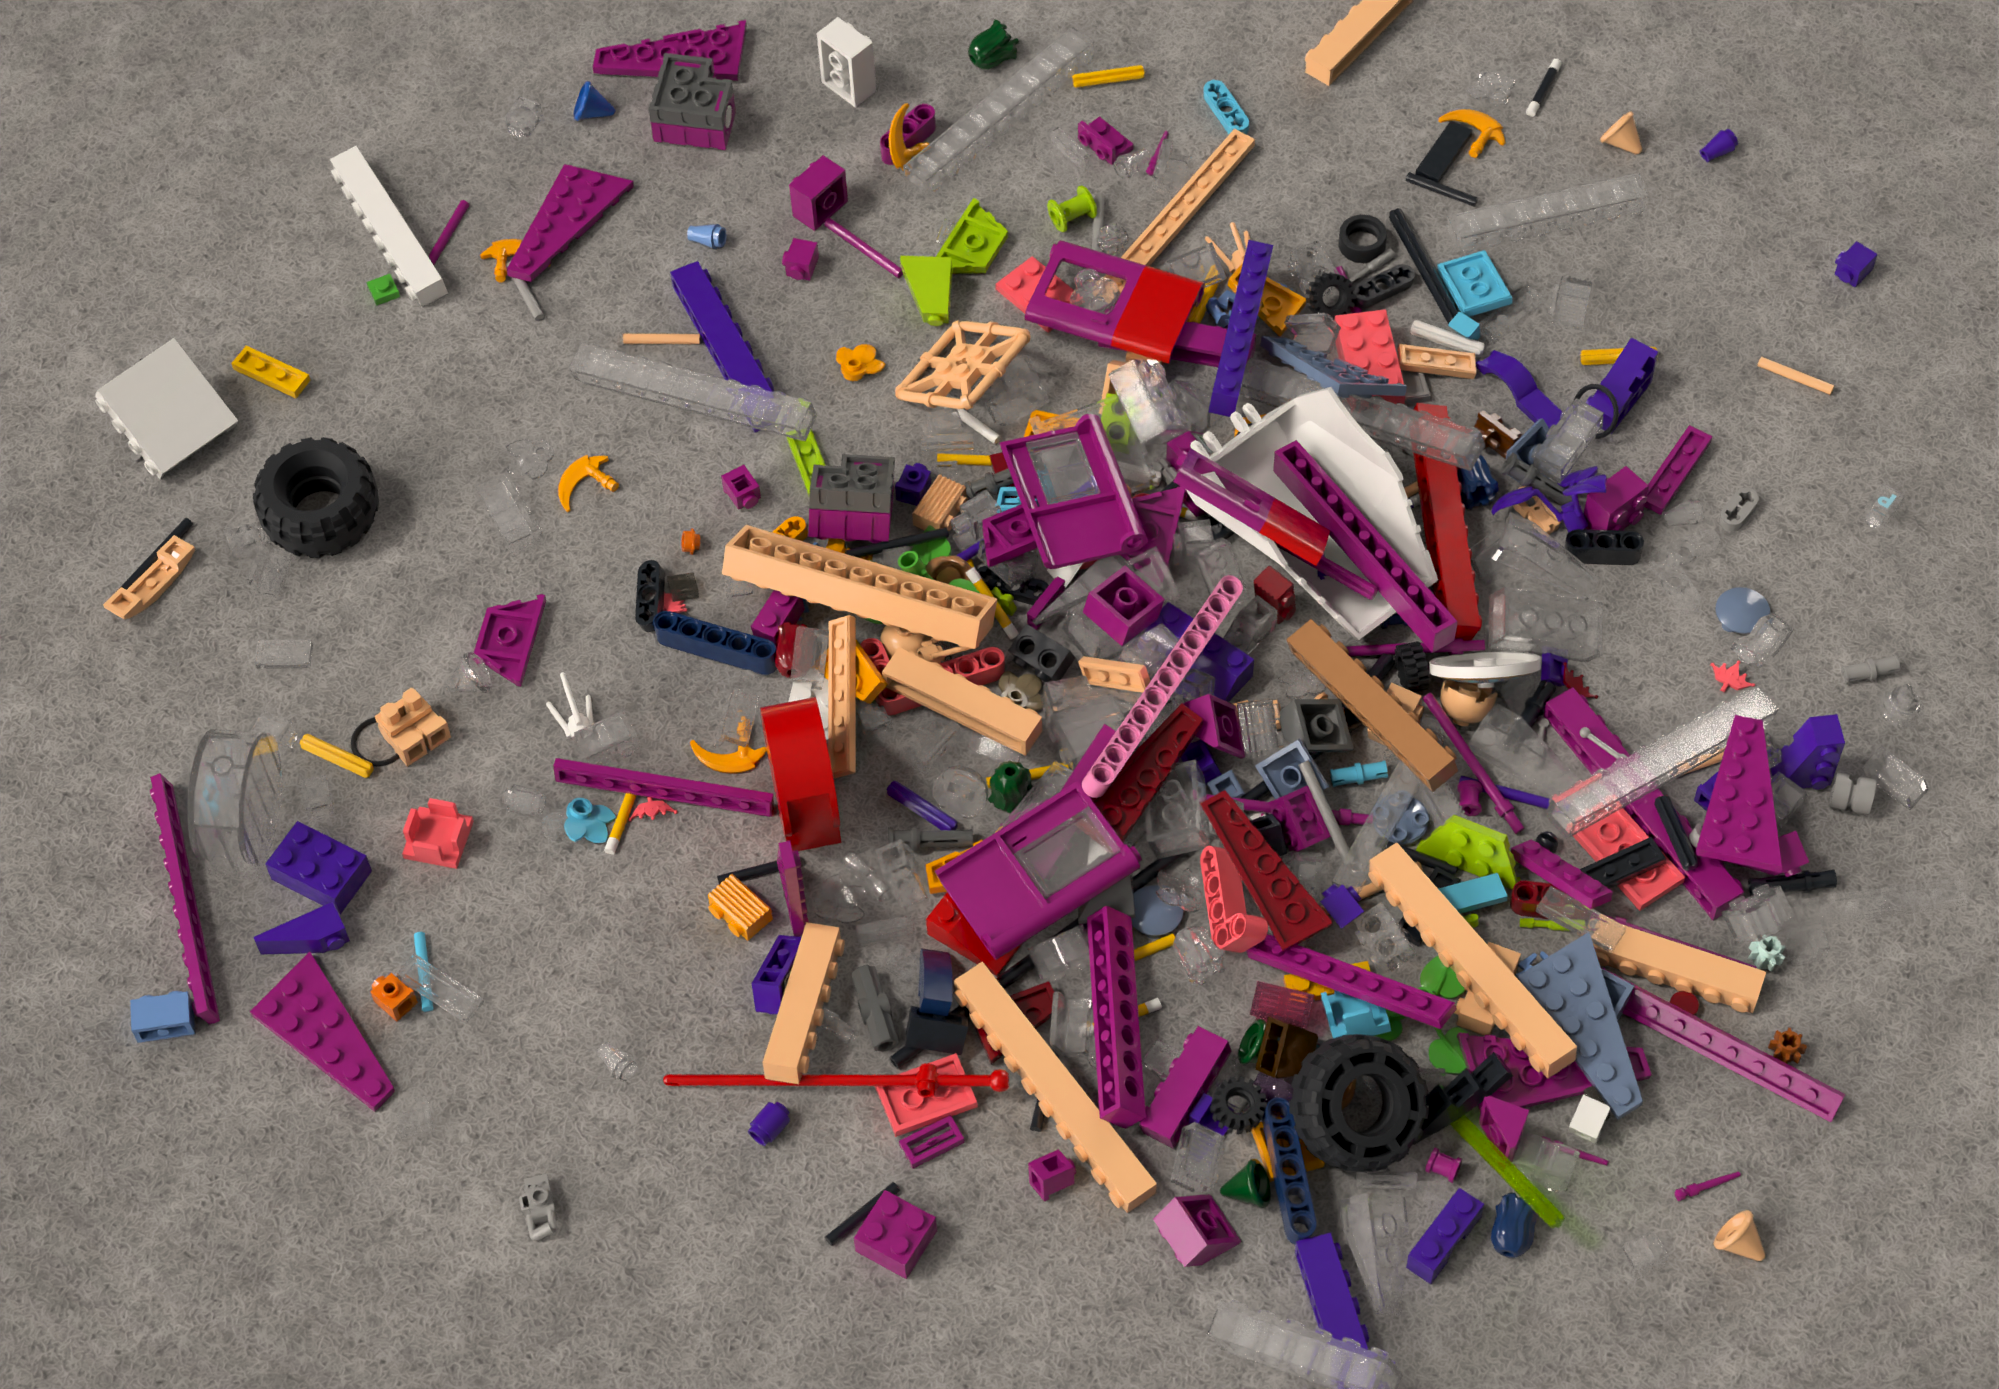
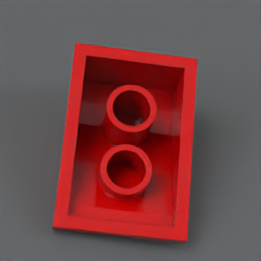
(953, 930)

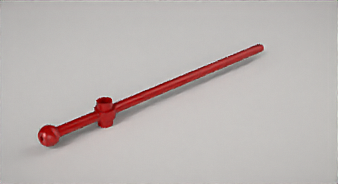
(925, 1080)

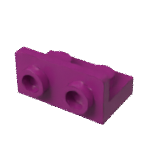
(1104, 140)
(1299, 819)

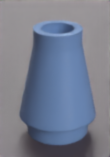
(708, 235)

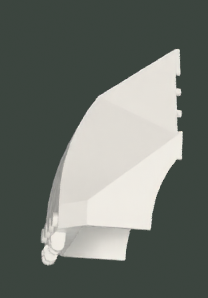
(1354, 465)

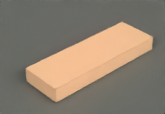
(1437, 361)
(1115, 674)

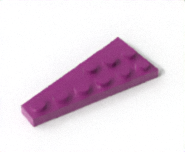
(1741, 811)
(793, 887)
(1527, 1085)

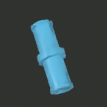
(1359, 773)

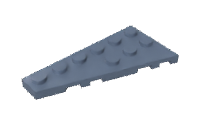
(1340, 375)
(1578, 1000)

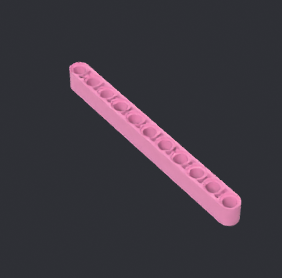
(1157, 693)

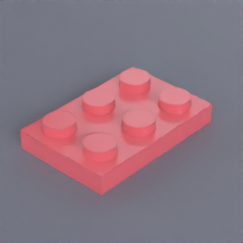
(1022, 282)
(910, 1111)

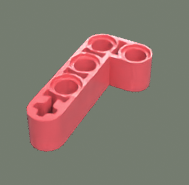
(1228, 920)

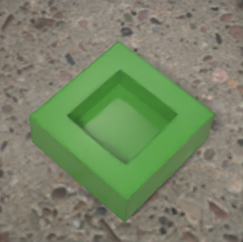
(383, 289)

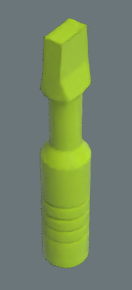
(1531, 923)

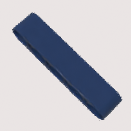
(715, 642)
(1292, 1158)

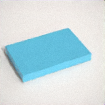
(1474, 284)

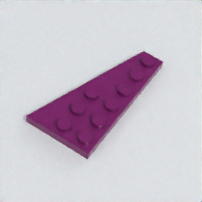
(645, 59)
(567, 213)
(316, 1024)

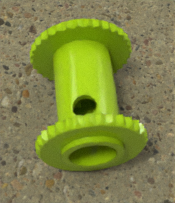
(1073, 208)

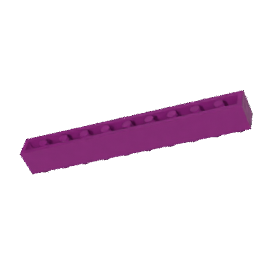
(1365, 546)
(1710, 881)

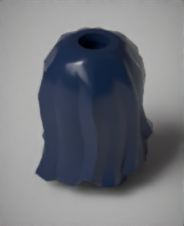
(1477, 485)
(1513, 1226)

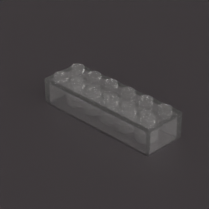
(1300, 1351)

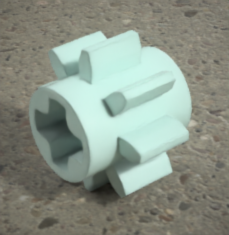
(1767, 953)

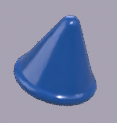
(591, 104)

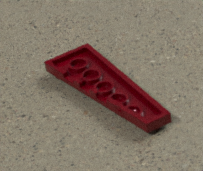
(1147, 771)
(1274, 888)

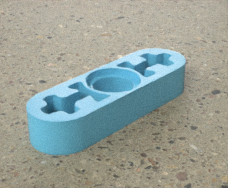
(1225, 99)

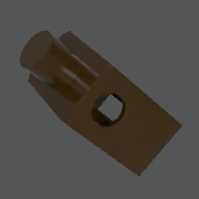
(1284, 1048)

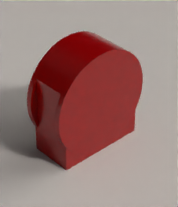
(801, 773)

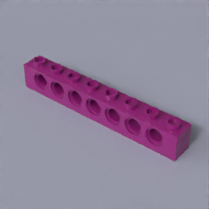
(1116, 1018)

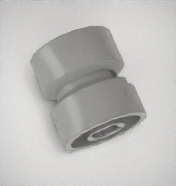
(1852, 793)

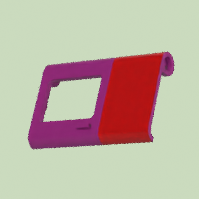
(1145, 316)
(1252, 506)

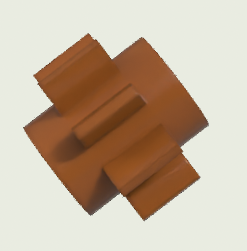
(1787, 1046)

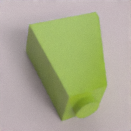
(930, 286)

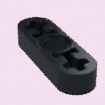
(1387, 277)
(645, 586)
(1018, 595)

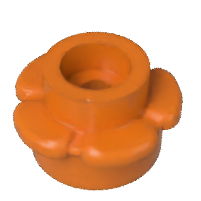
(690, 541)

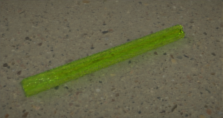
(1508, 1172)

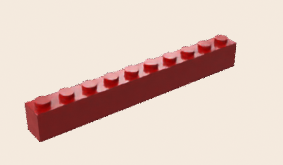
(1447, 536)

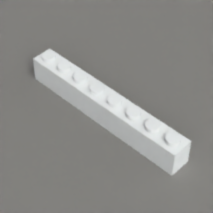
(388, 226)

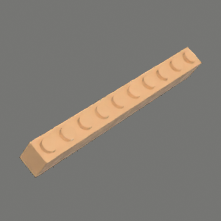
(1472, 961)
(1054, 1087)

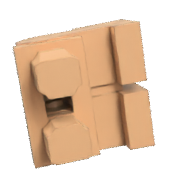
(411, 726)

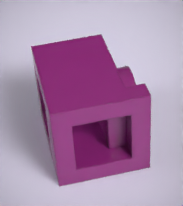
(741, 487)
(1051, 1173)

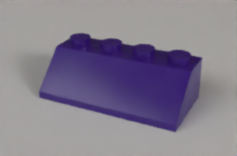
(1218, 658)

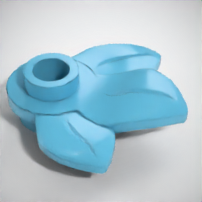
(589, 822)

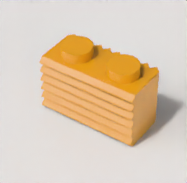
(739, 908)

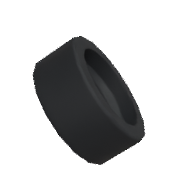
(1362, 223)

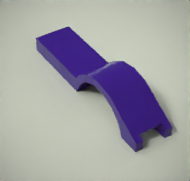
(1523, 387)

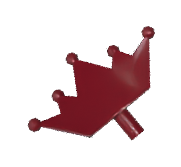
(1576, 683)

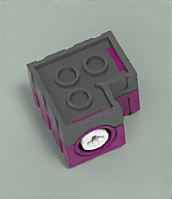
(691, 103)
(852, 499)

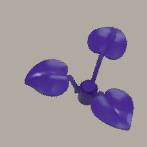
(1578, 481)

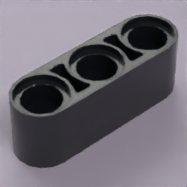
(1615, 545)

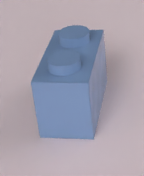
(162, 1016)

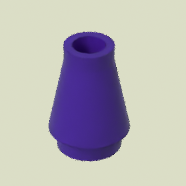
(1719, 145)

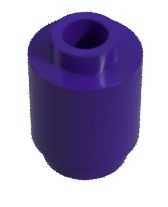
(769, 1123)

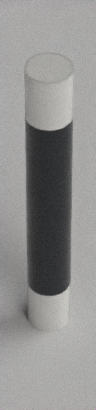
(1544, 87)

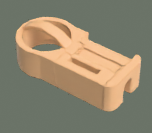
(1538, 514)

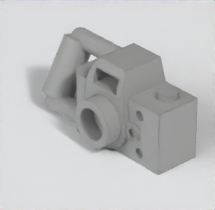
(540, 1208)

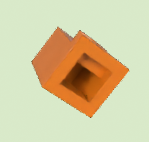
(395, 1003)

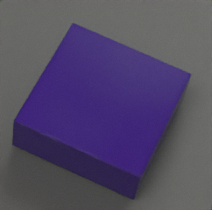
(1553, 669)

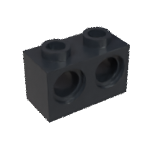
(1044, 650)

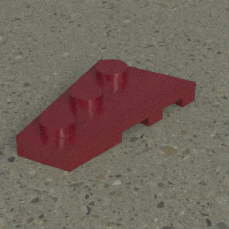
(1034, 1004)

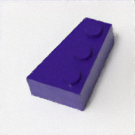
(1626, 380)
(1813, 753)

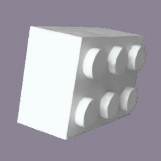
(846, 62)

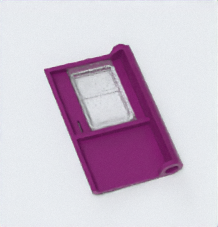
(1079, 493)
(1023, 885)

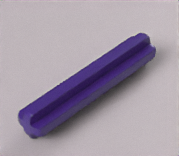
(921, 806)

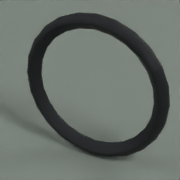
(1614, 403)
(354, 747)

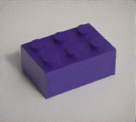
(318, 867)

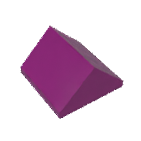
(1503, 1124)

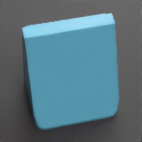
(1465, 326)

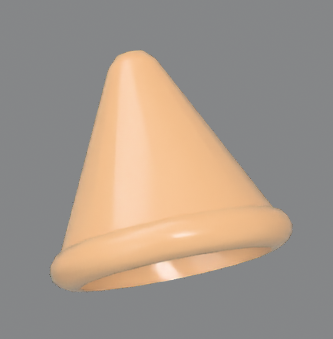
(1623, 134)
(1740, 1237)

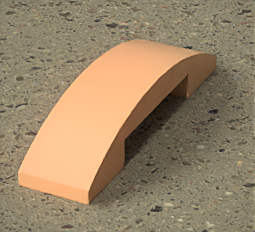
(153, 582)

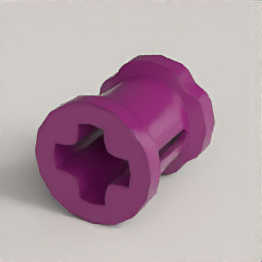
(1469, 796)
(1443, 1165)

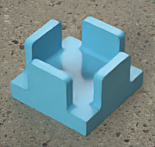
(1353, 1016)

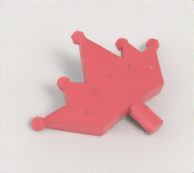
(675, 607)
(1730, 677)
(651, 809)

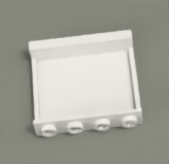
(165, 408)

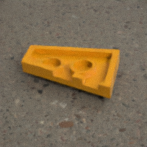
(1275, 302)

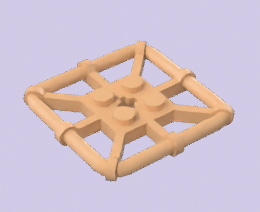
(963, 365)

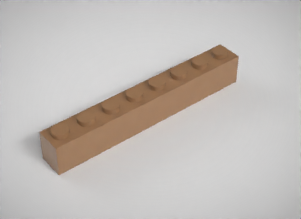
(1373, 705)

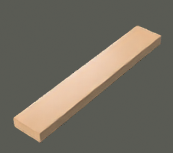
(842, 696)

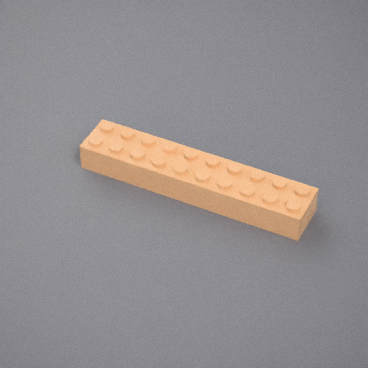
(859, 587)

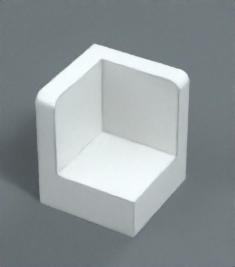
(1589, 1119)

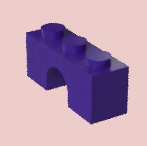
(1441, 1237)

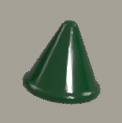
(1251, 1042)
(1249, 1185)

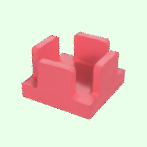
(436, 834)

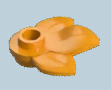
(858, 361)

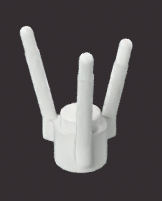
(577, 720)

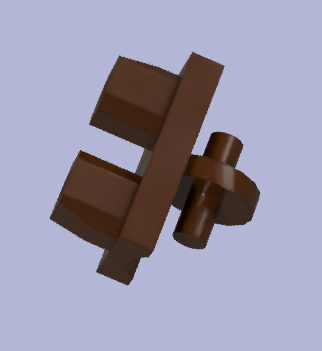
(1495, 434)

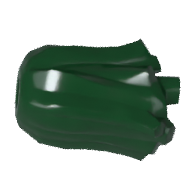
(992, 47)
(1009, 785)

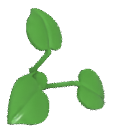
(920, 555)
(1446, 1050)

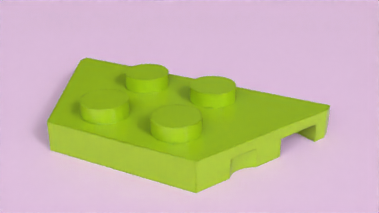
(974, 241)
(1472, 849)

